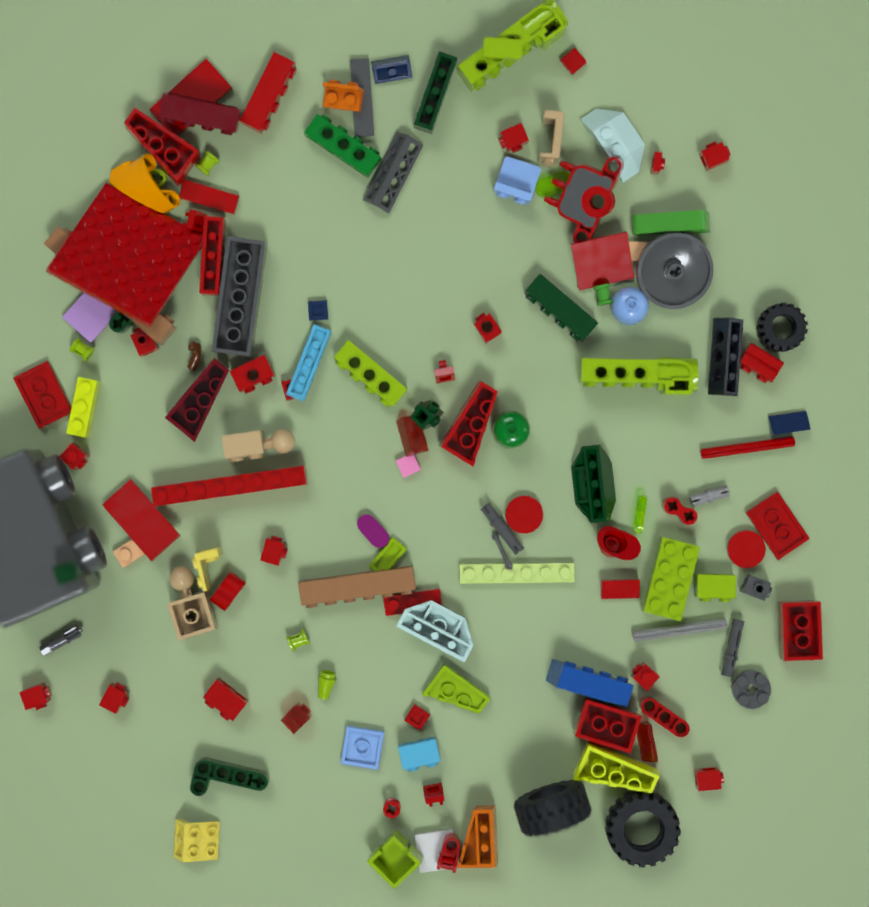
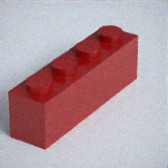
(268, 92)
(212, 255)

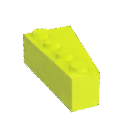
(614, 769)

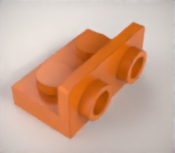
(342, 96)

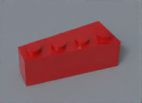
(170, 151)

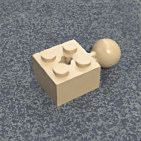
(255, 444)
(182, 579)

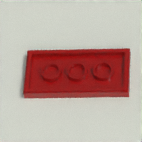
(202, 84)
(141, 520)

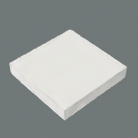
(430, 846)

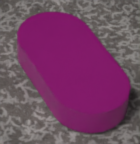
(373, 530)

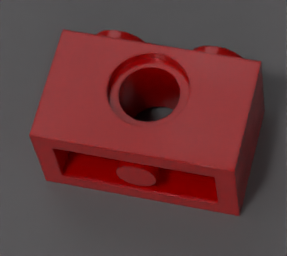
(241, 374)

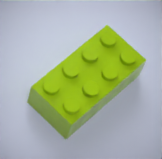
(670, 578)

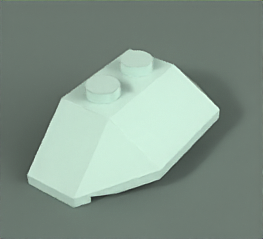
(616, 138)
(438, 628)

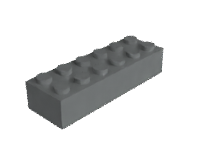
(239, 296)

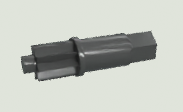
(61, 640)

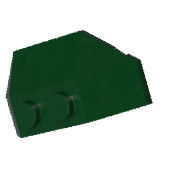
(594, 483)

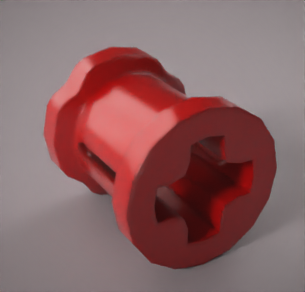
(388, 813)

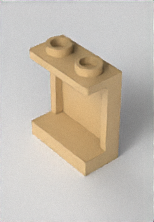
(555, 119)

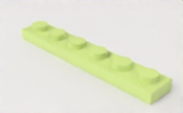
(518, 574)

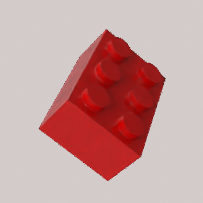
(800, 630)
(607, 725)

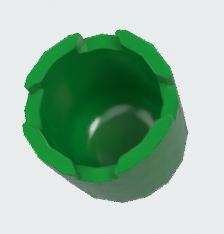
(510, 429)

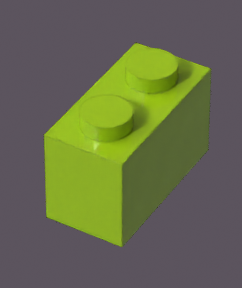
(715, 586)

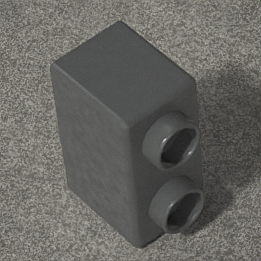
(40, 535)

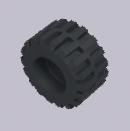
(797, 322)

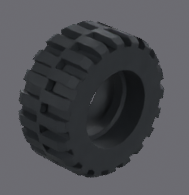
(552, 808)
(650, 852)

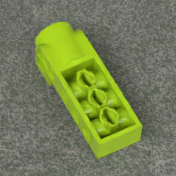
(530, 29)
(657, 372)

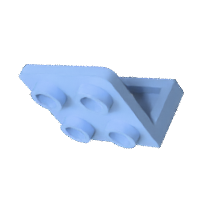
(517, 180)

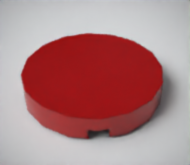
(524, 514)
(746, 549)

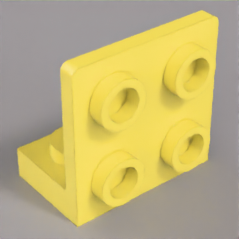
(199, 563)
(196, 840)

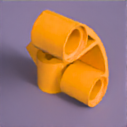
(136, 182)

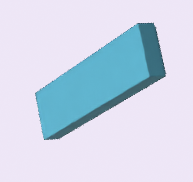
(308, 363)

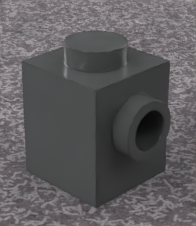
(756, 587)

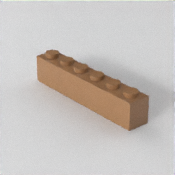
(357, 585)

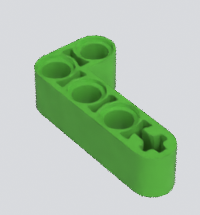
(682, 221)

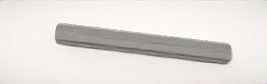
(680, 629)

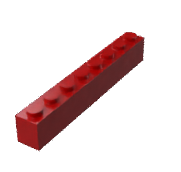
(229, 485)

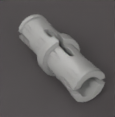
(709, 495)

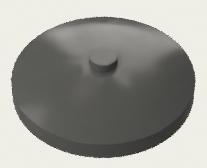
(674, 270)

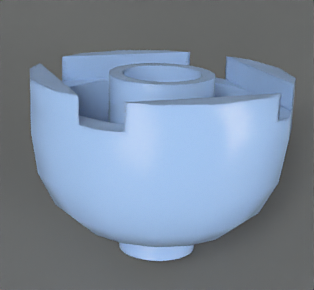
(629, 306)

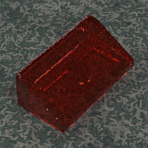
(411, 436)
(646, 742)

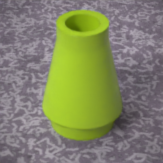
(326, 681)

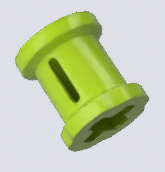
(207, 163)
(82, 349)
(298, 640)

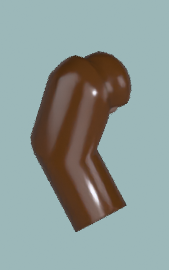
(196, 355)

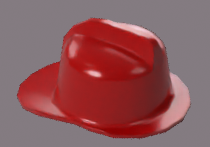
(618, 543)

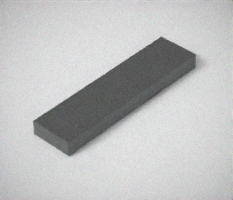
(363, 121)

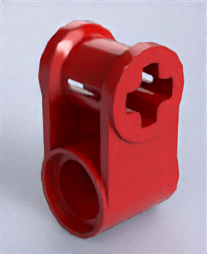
(449, 856)

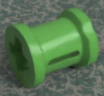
(603, 294)

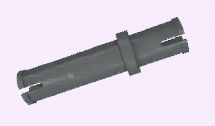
(502, 528)
(730, 656)

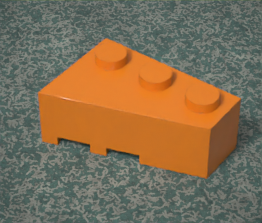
(481, 840)

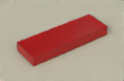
(209, 197)

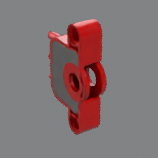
(579, 191)

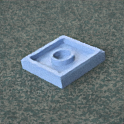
(362, 747)

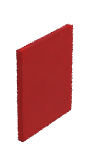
(602, 260)

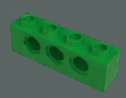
(315, 133)

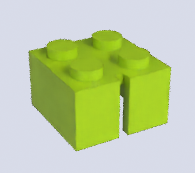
(395, 859)

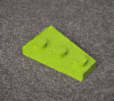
(457, 690)

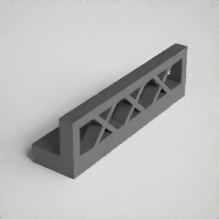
(390, 169)

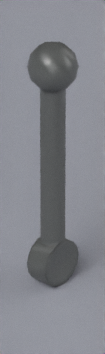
(508, 565)

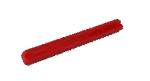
(747, 447)

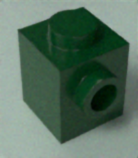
(67, 572)

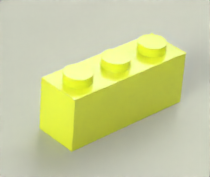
(83, 407)

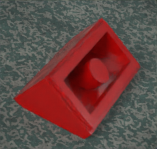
(620, 588)

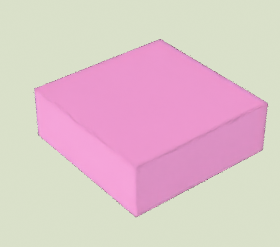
(408, 465)

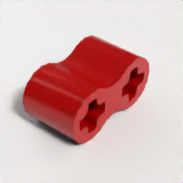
(679, 511)
(227, 591)

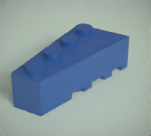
(589, 683)

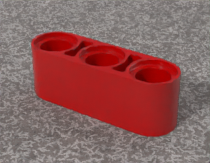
(670, 723)

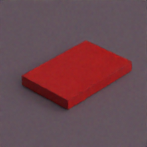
(43, 395)
(777, 525)

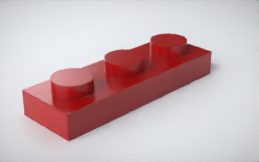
(398, 603)

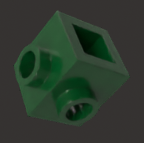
(427, 414)

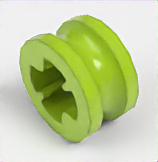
(162, 174)

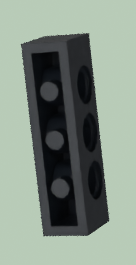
(725, 356)

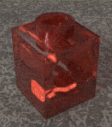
(296, 717)

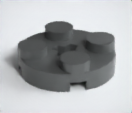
(743, 681)

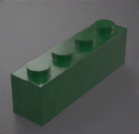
(435, 92)
(561, 307)

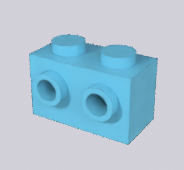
(419, 753)

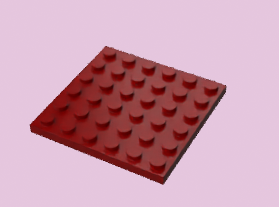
(126, 255)

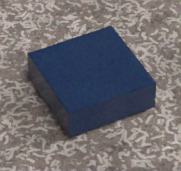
(318, 310)

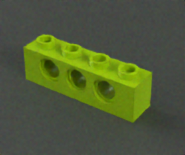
(351, 351)

